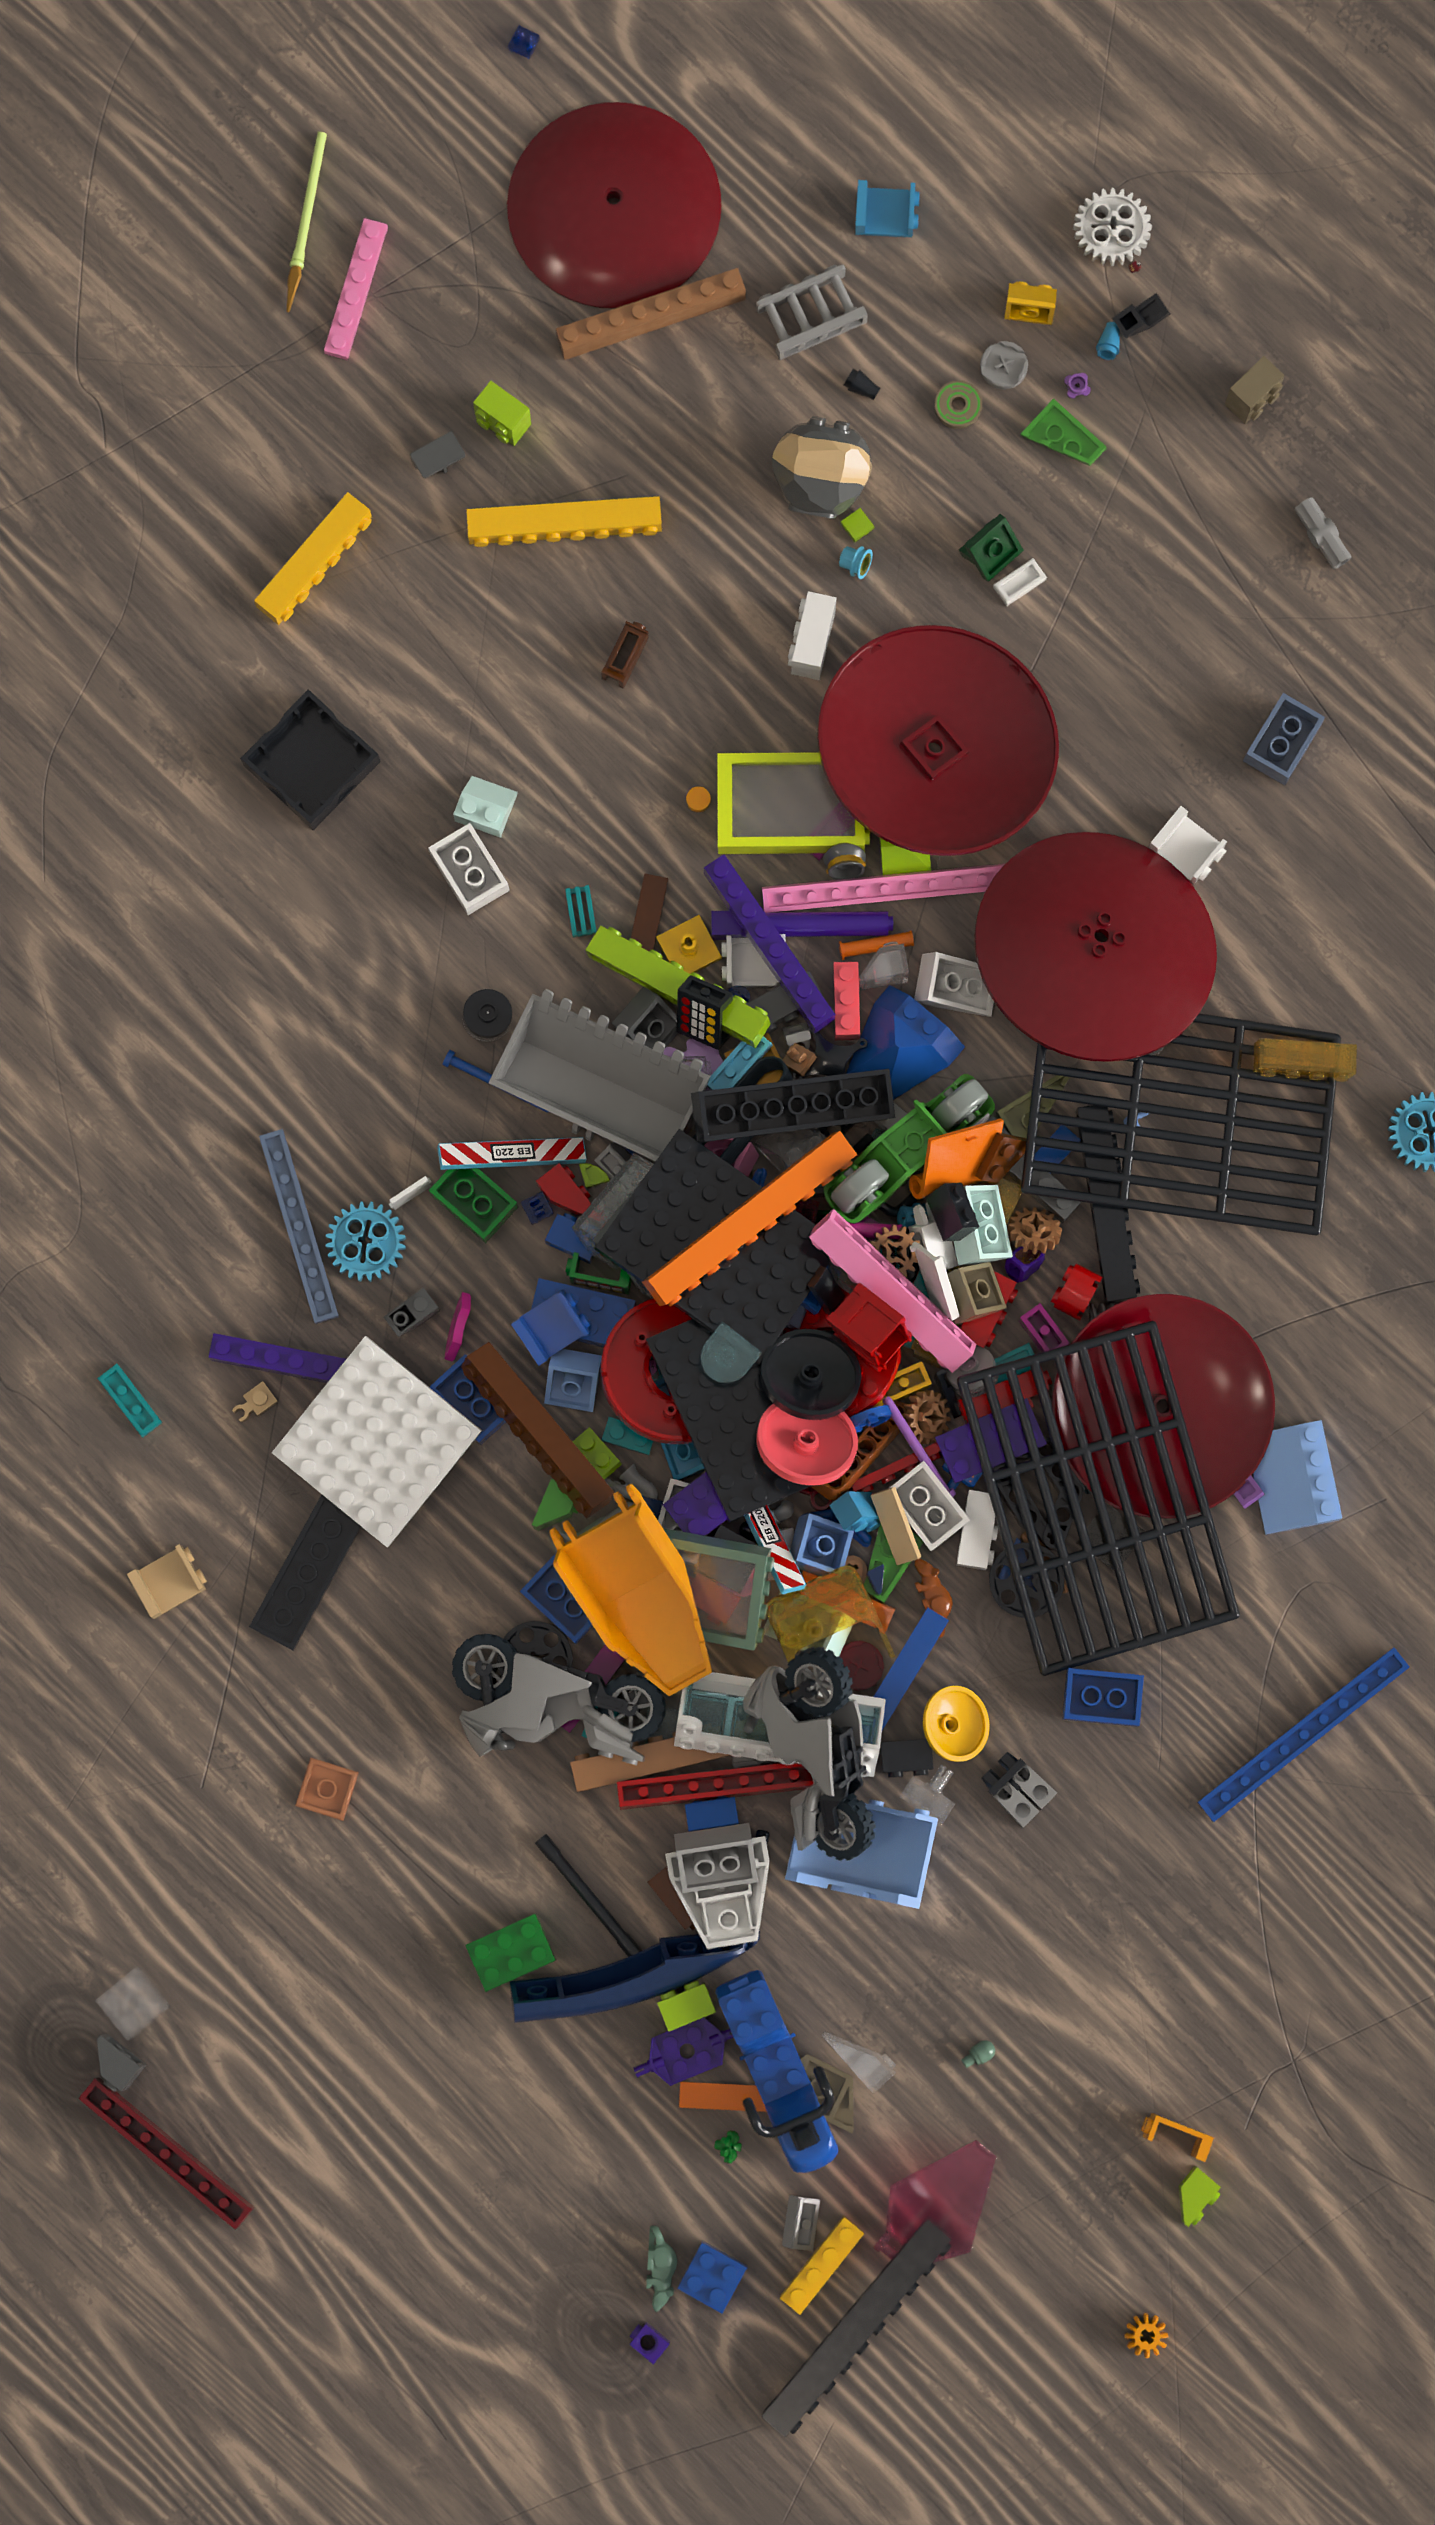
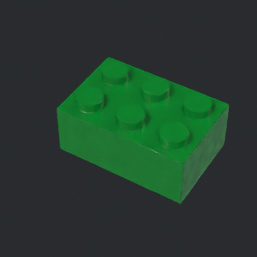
(474, 1200)
(510, 1952)

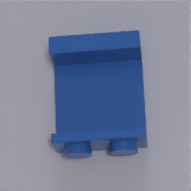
(551, 1326)

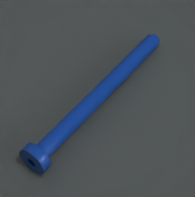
(451, 1059)

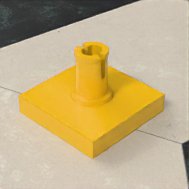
(689, 945)

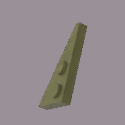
(1017, 1113)

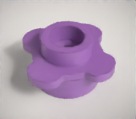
(1080, 379)

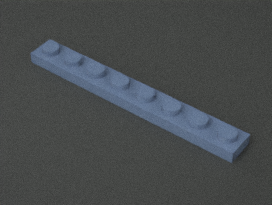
(299, 1226)

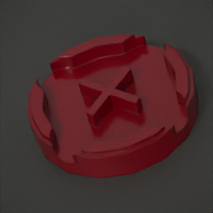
(863, 1663)

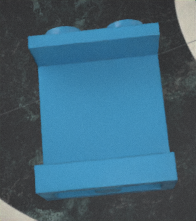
(886, 211)

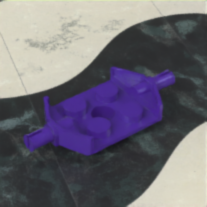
(666, 2057)

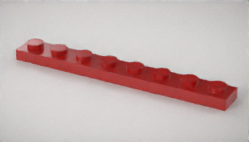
(888, 1472)

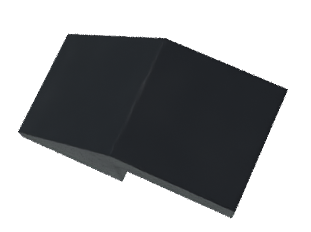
(1141, 318)

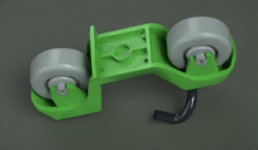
(903, 1149)

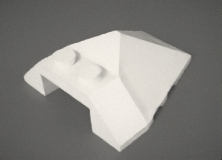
(726, 1913)

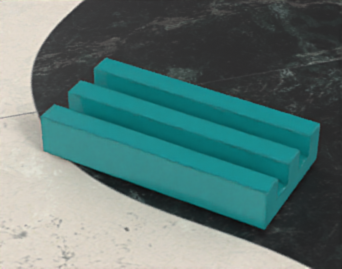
(578, 890)

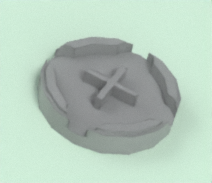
(1004, 365)

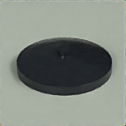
(810, 1374)

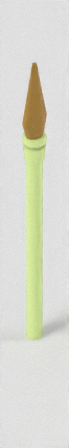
(299, 254)

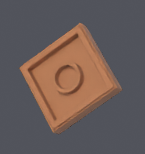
(327, 1789)

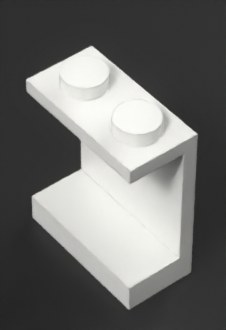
(1188, 846)

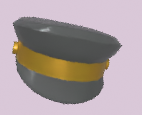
(845, 861)

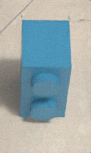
(856, 1512)

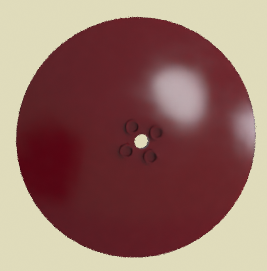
(946, 691)
(1084, 993)

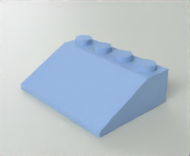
(1297, 1480)

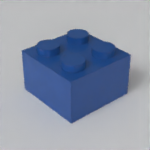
(712, 2277)

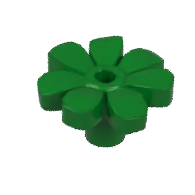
(729, 2146)

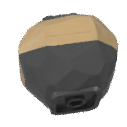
(821, 467)

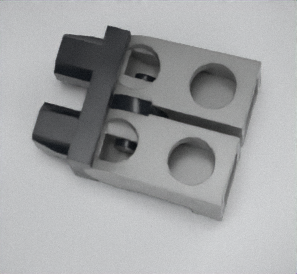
(1013, 1784)

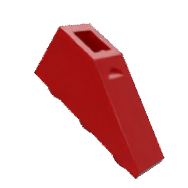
(562, 1190)

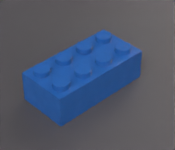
(600, 1308)

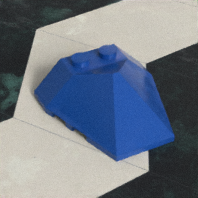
(905, 1041)

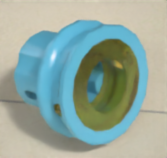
(856, 561)

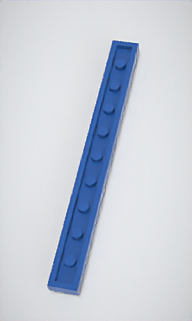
(1303, 1734)

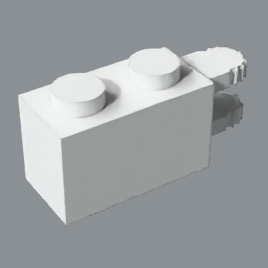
(930, 1238)

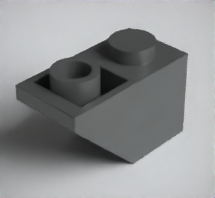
(412, 1313)

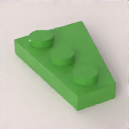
(1064, 434)
(892, 1572)

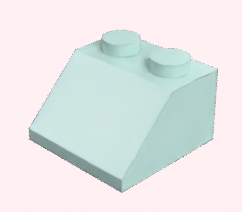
(485, 806)

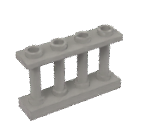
(810, 335)

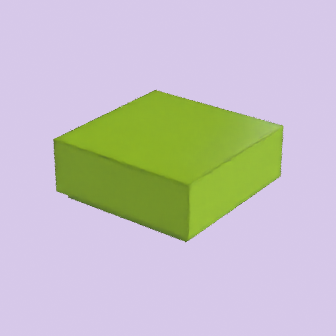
(857, 525)

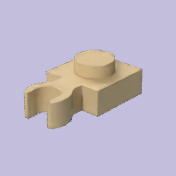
(258, 1400)

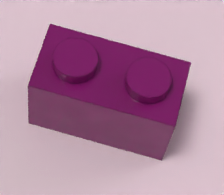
(1042, 1329)

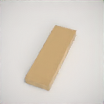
(895, 1526)

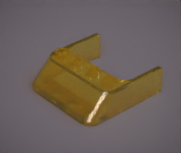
(822, 1610)

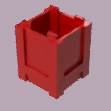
(869, 1327)

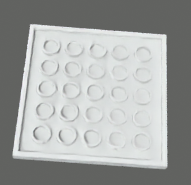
(376, 1441)

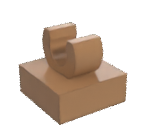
(799, 1059)

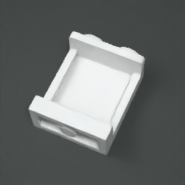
(745, 965)

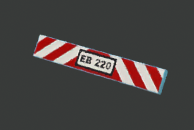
(511, 1153)
(769, 1535)

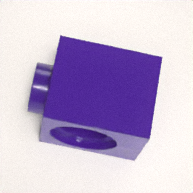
(651, 2354)

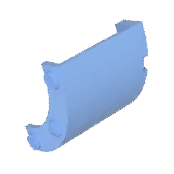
(886, 1871)

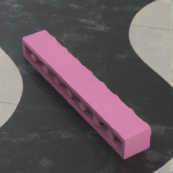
(869, 1267)

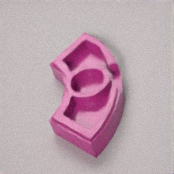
(457, 1326)

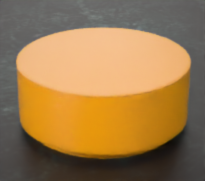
(698, 799)

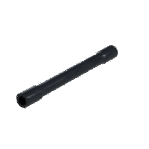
(554, 1855)

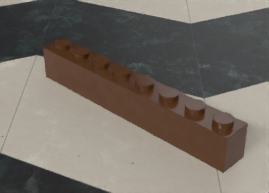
(537, 1430)

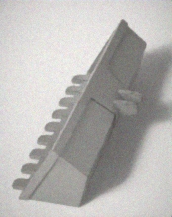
(599, 1076)

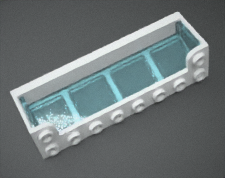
(714, 1721)

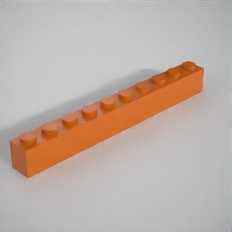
(750, 1218)

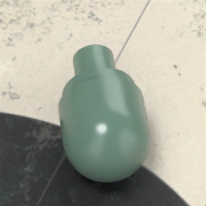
(979, 2053)

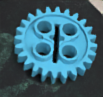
(1405, 1134)
(343, 1238)

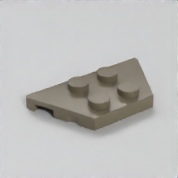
(842, 2086)

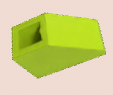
(1195, 2193)

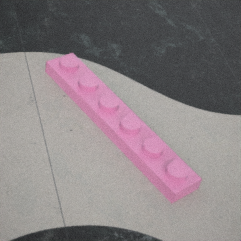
(355, 289)

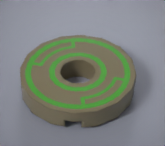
(958, 391)

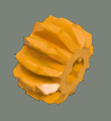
(1143, 2344)

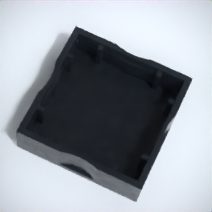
(310, 760)

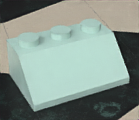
(991, 1239)

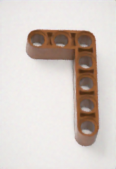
(875, 1444)

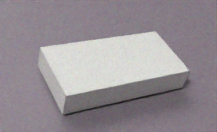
(1019, 582)

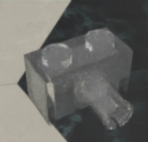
(929, 1795)

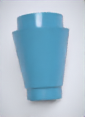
(1109, 342)

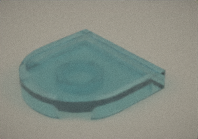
(727, 1355)

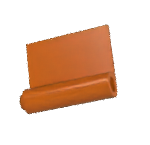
(954, 1158)

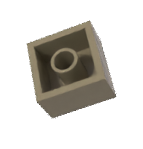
(1255, 390)

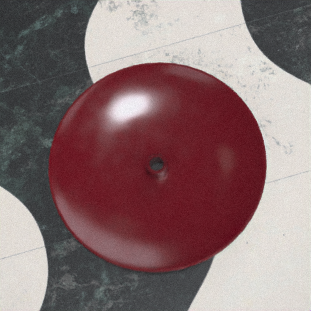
(625, 249)
(1219, 1386)

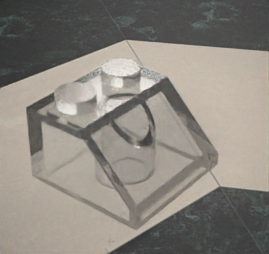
(886, 967)

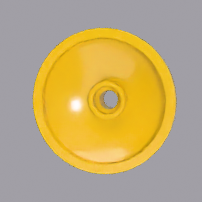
(966, 1723)

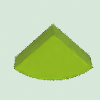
(593, 1175)

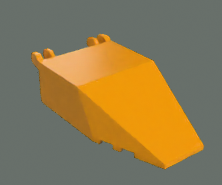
(636, 1593)

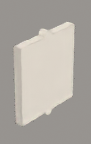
(410, 1193)

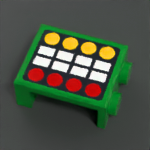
(621, 1286)

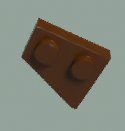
(1001, 1157)

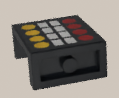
(701, 1011)

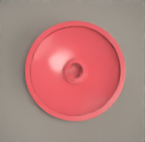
(806, 1449)

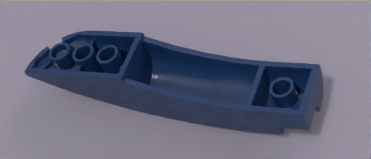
(622, 1983)

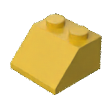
(1030, 303)

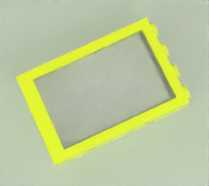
(780, 806)

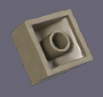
(975, 1292)

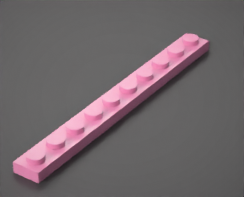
(878, 888)

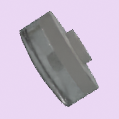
(978, 1361)

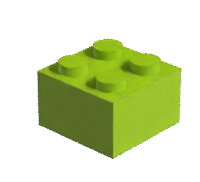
(502, 414)
(686, 2006)

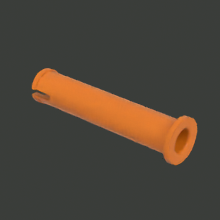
(873, 944)

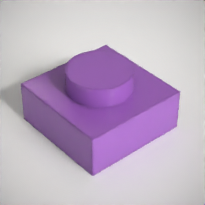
(1249, 1493)

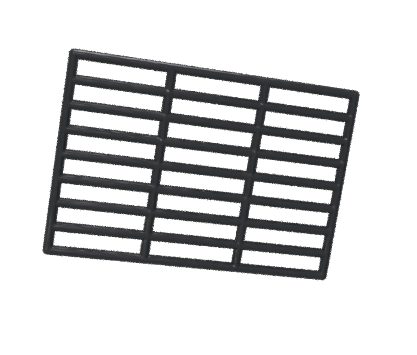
(1227, 1144)
(1112, 1545)

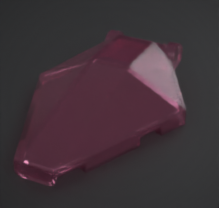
(946, 2191)

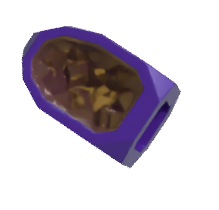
(1023, 1264)

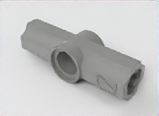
(1322, 533)

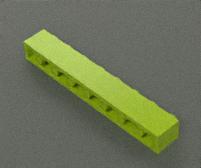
(665, 978)

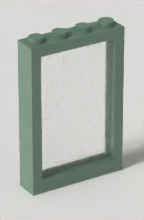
(727, 1586)

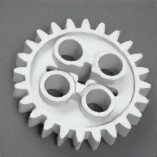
(1112, 206)

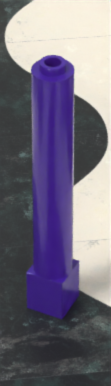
(810, 924)

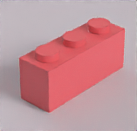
(846, 1000)

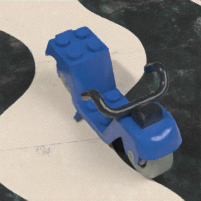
(778, 2074)

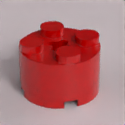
(1077, 1291)

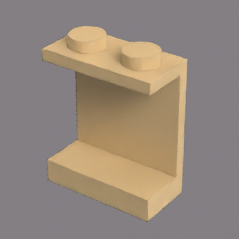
(168, 1581)

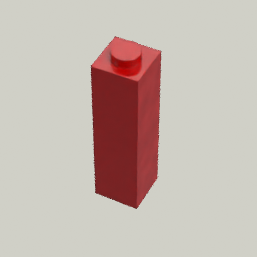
(1005, 1395)

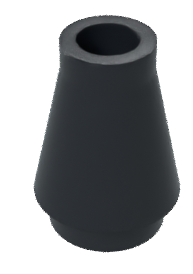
(860, 384)

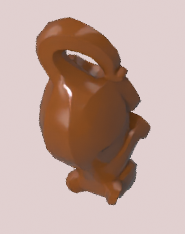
(935, 1593)

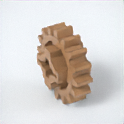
(1034, 1230)
(902, 1243)
(927, 1404)

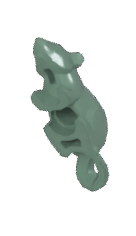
(662, 2263)

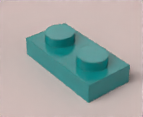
(620, 1435)

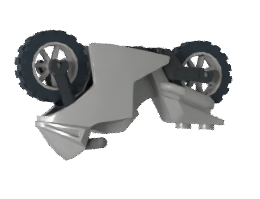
(547, 1697)
(824, 1739)

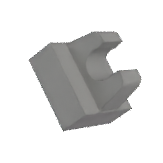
(797, 1033)

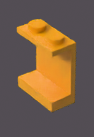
(1202, 2143)

